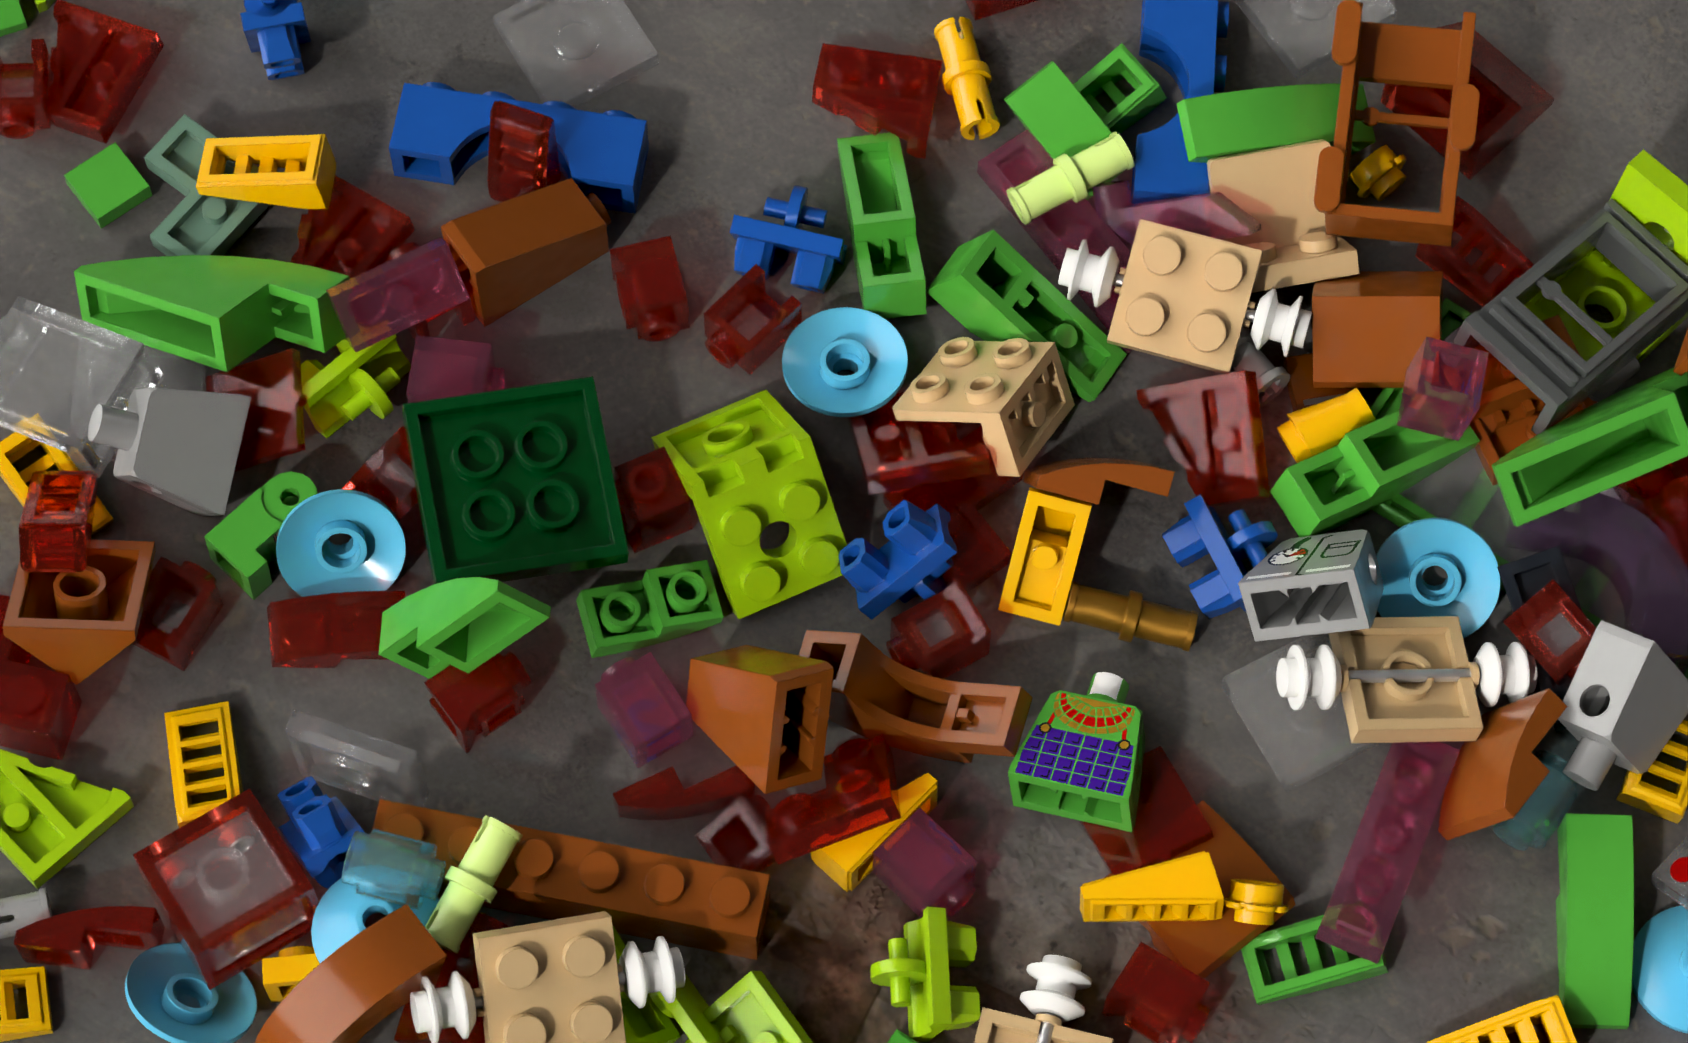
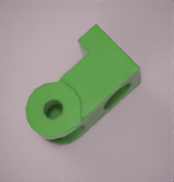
(248, 536)

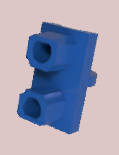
(276, 31)
(814, 251)
(1204, 534)
(906, 564)
(317, 830)

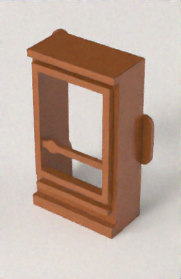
(1407, 58)

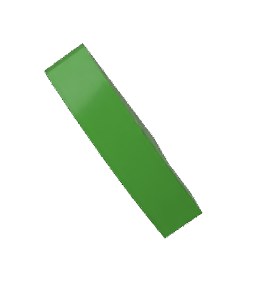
(211, 304)
(1597, 448)

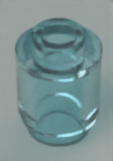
(1543, 810)
(393, 868)

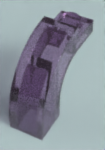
(1631, 555)

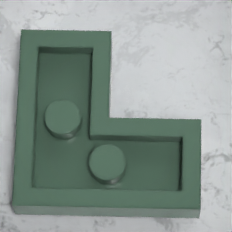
(199, 221)

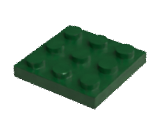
(515, 482)

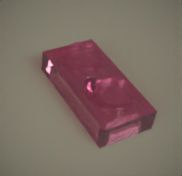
(398, 294)

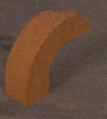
(913, 708)
(358, 984)

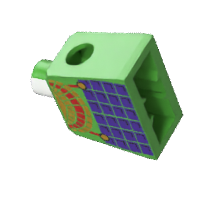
(1083, 756)

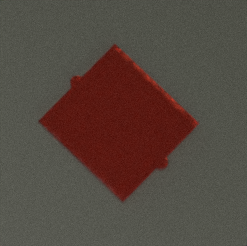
(276, 406)
(1164, 826)

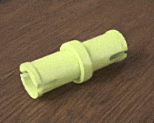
(1070, 178)
(472, 883)

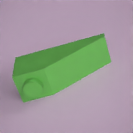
(1006, 298)

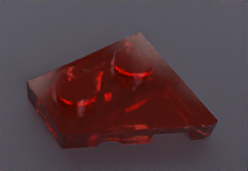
(96, 69)
(880, 91)
(352, 233)
(1214, 434)
(912, 453)

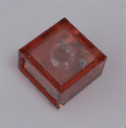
(228, 888)

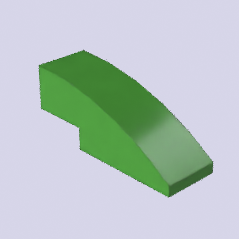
(1265, 119)
(882, 225)
(1362, 473)
(457, 624)
(1595, 919)

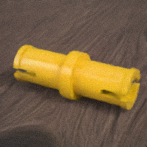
(966, 78)

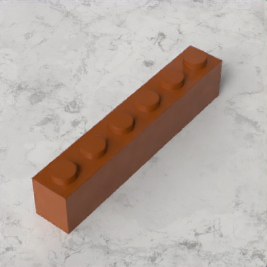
(575, 876)

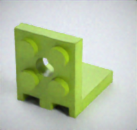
(1655, 200)
(752, 470)

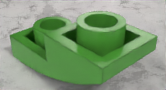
(1057, 114)
(649, 611)

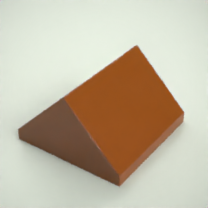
(1373, 326)
(82, 617)

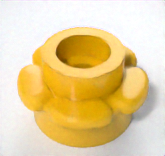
(1379, 173)
(1255, 901)

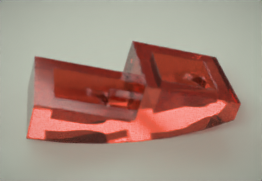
(327, 628)
(664, 797)
(72, 936)

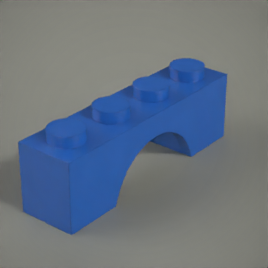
(1183, 42)
(448, 131)

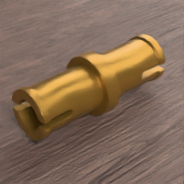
(1131, 616)

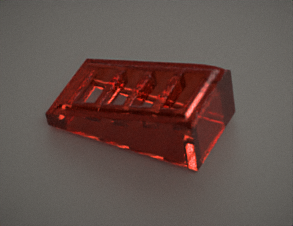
(520, 152)
(1495, 247)
(58, 521)

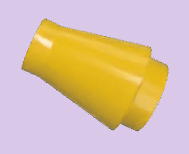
(1324, 424)

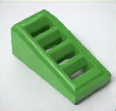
(1129, 109)
(1295, 985)

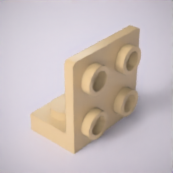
(1279, 192)
(1005, 385)

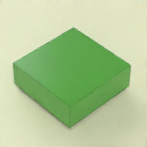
(108, 185)

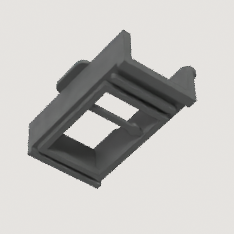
(1543, 358)

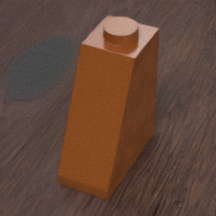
(526, 245)
(764, 712)

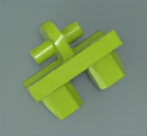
(352, 383)
(921, 976)

